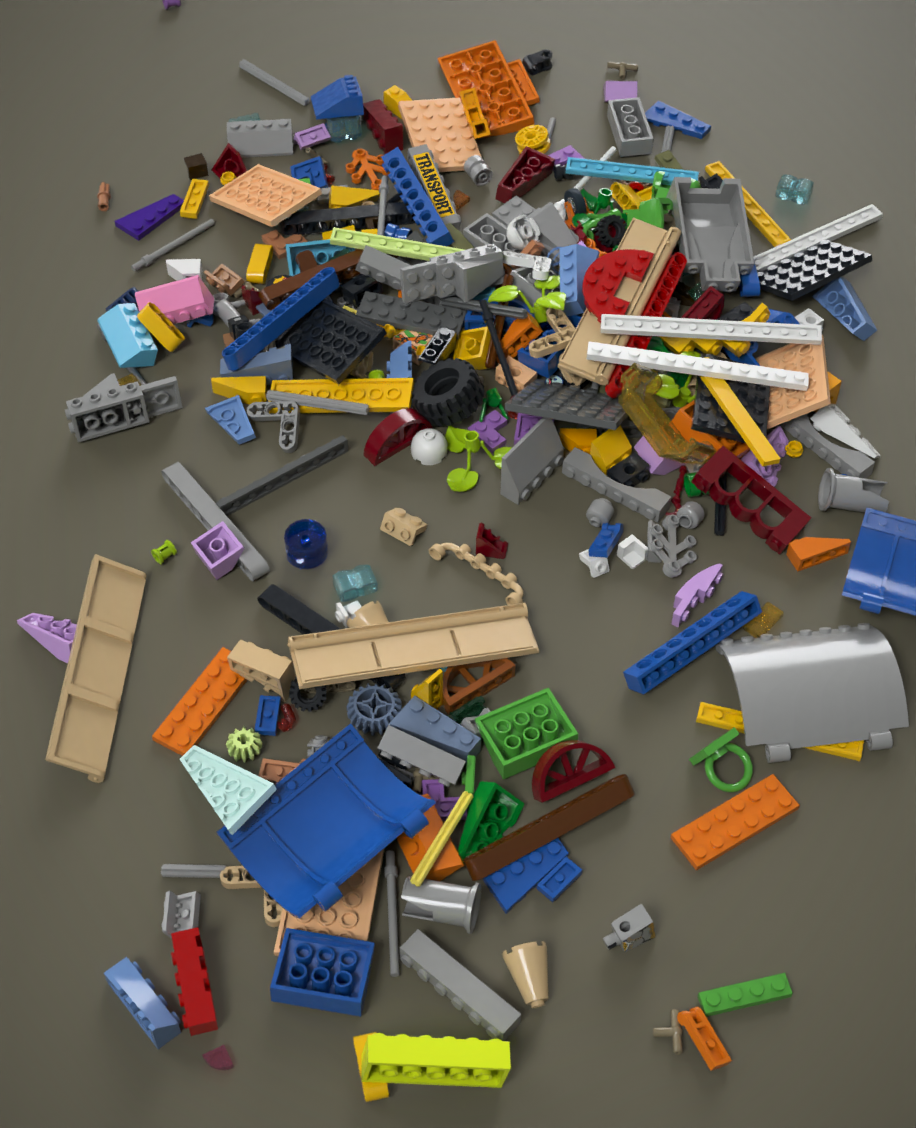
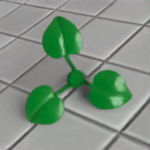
(594, 203)

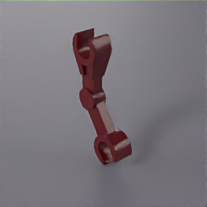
(578, 230)

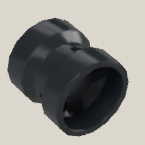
(560, 172)

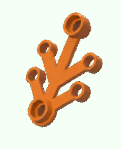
(362, 157)

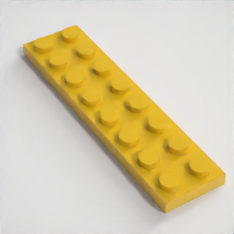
(378, 393)

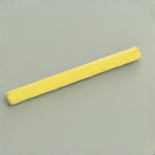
(441, 839)

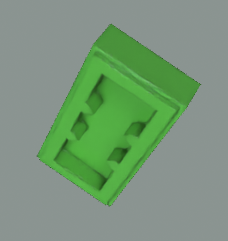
(469, 776)

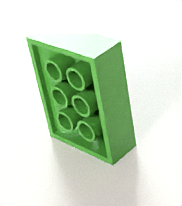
(524, 731)

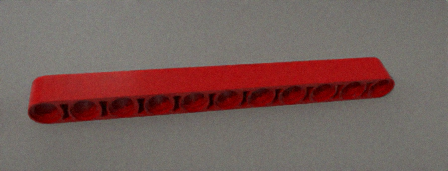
(654, 308)

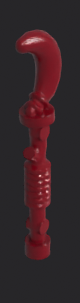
(679, 487)

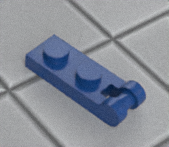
(606, 540)

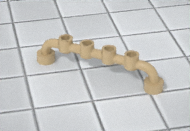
(479, 562)

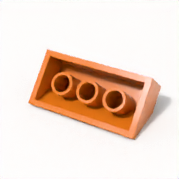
(416, 848)

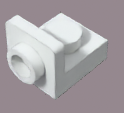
(597, 565)
(344, 613)

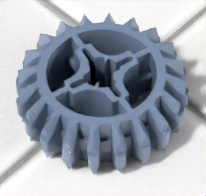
(363, 702)

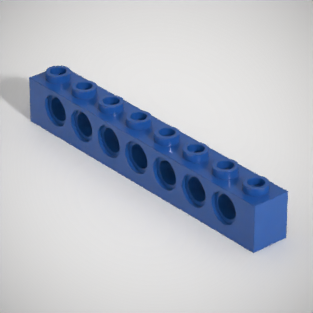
(417, 199)
(692, 642)

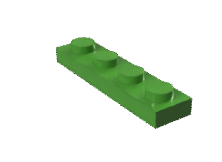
(744, 994)

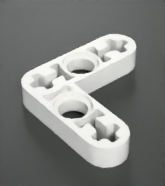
(540, 265)

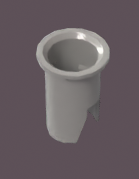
(850, 493)
(443, 902)

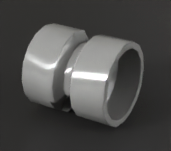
(478, 170)

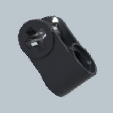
(537, 62)

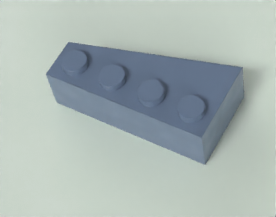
(273, 364)
(436, 729)

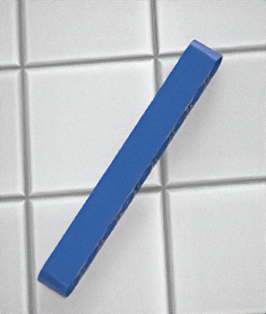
(280, 318)

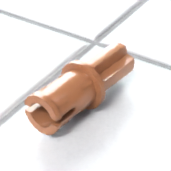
(103, 197)

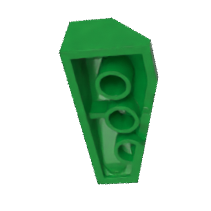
(488, 817)

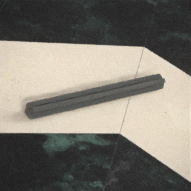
(496, 309)

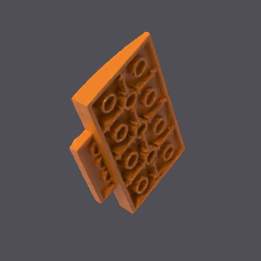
(500, 86)

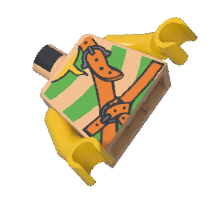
(418, 340)

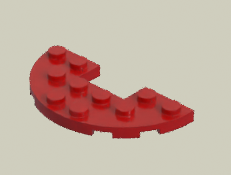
(605, 277)

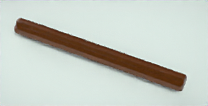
(499, 323)

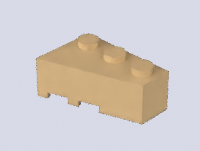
(263, 666)

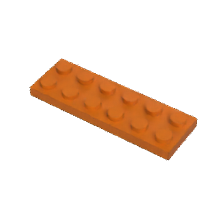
(200, 706)
(734, 822)

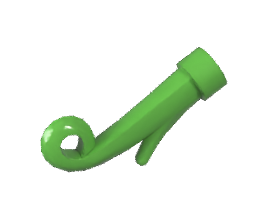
(596, 218)

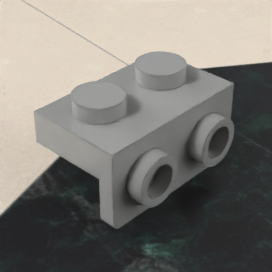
(180, 912)

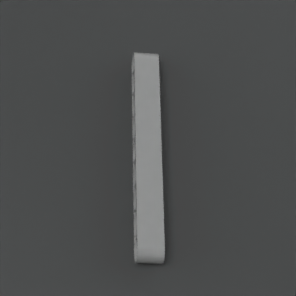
(211, 515)

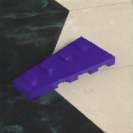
(150, 217)

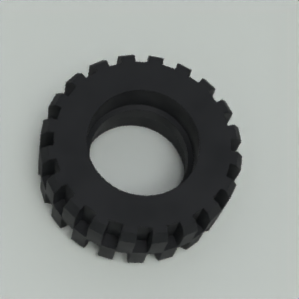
(448, 392)

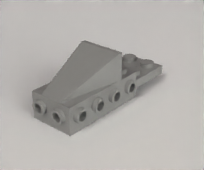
(551, 225)
(456, 273)
(116, 407)

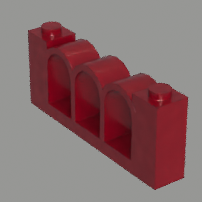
(778, 536)

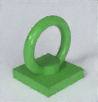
(716, 750)

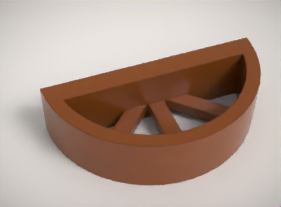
(503, 671)

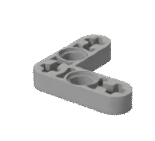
(286, 418)

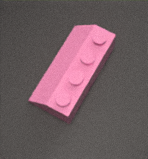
(179, 299)

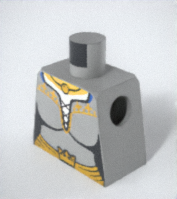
(631, 930)

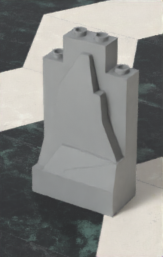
(712, 232)

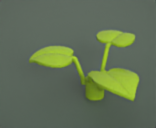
(552, 300)
(671, 391)
(460, 439)

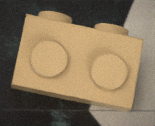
(402, 525)

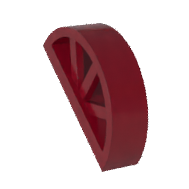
(708, 306)
(394, 434)
(572, 778)

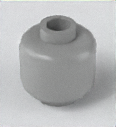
(599, 512)
(690, 515)

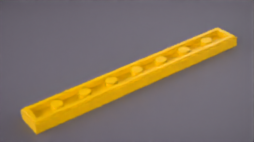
(754, 211)
(741, 420)
(730, 718)

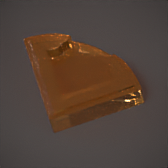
(460, 199)

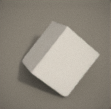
(632, 551)

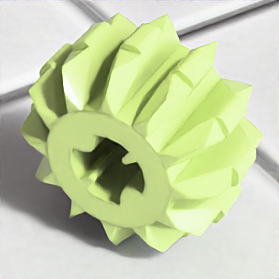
(244, 744)

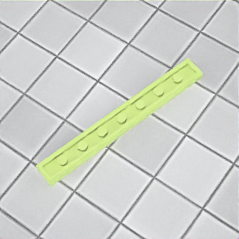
(389, 245)

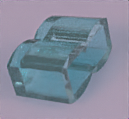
(344, 127)
(794, 189)
(355, 582)

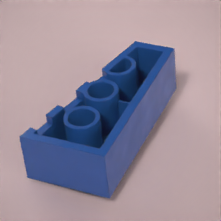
(547, 364)

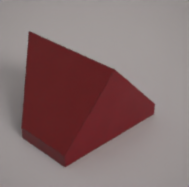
(229, 161)
(251, 298)
(489, 544)

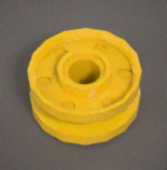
(534, 137)

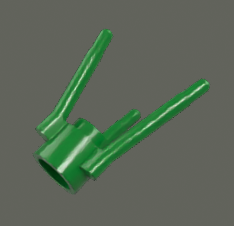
(492, 399)

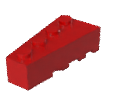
(194, 982)

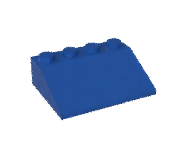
(339, 99)
(322, 972)

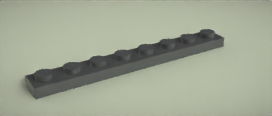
(283, 476)

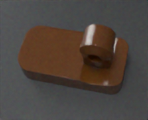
(305, 260)

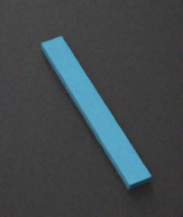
(624, 171)

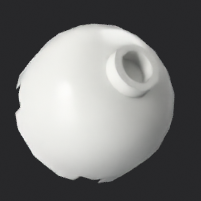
(522, 231)
(429, 446)

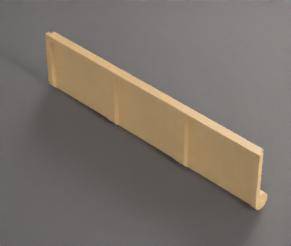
(639, 237)
(411, 645)
(97, 668)

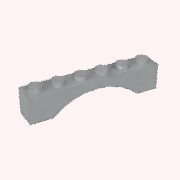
(844, 460)
(648, 502)

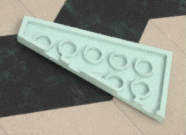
(228, 788)

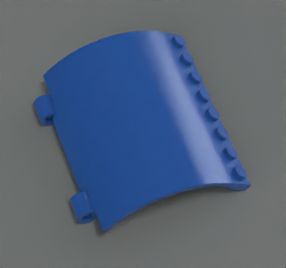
(884, 564)
(325, 824)

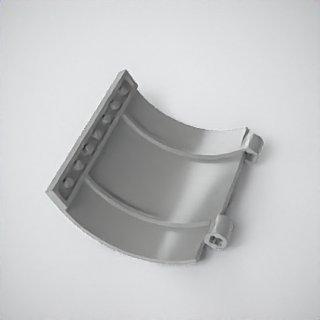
(817, 688)

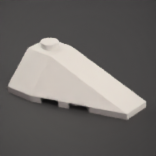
(835, 423)

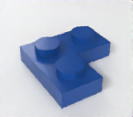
(311, 169)

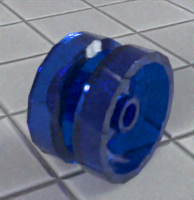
(306, 544)

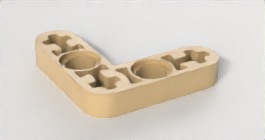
(537, 348)
(237, 884)

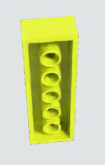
(435, 1060)

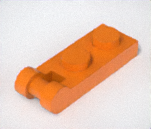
(704, 1038)

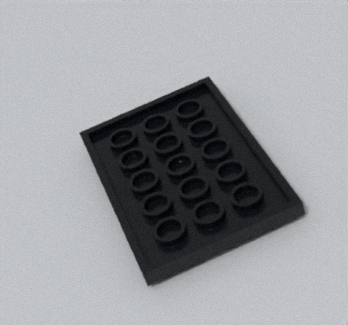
(811, 269)
(331, 340)
(711, 418)

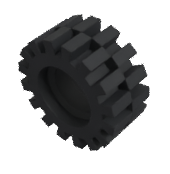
(603, 234)
(303, 703)

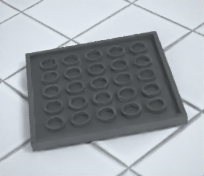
(568, 404)

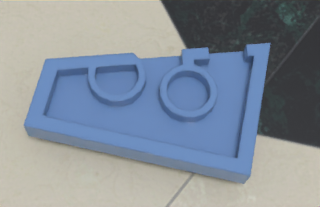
(233, 419)

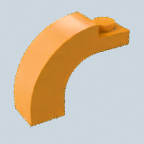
(472, 111)

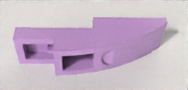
(695, 590)

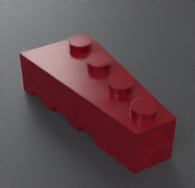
(383, 126)
(524, 174)

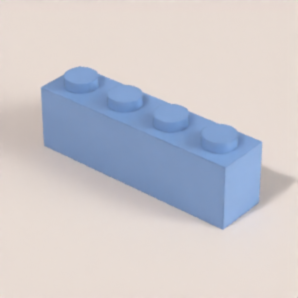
(573, 266)
(846, 306)
(400, 362)
(142, 1002)

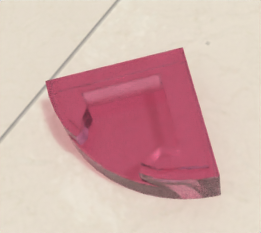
(218, 1059)

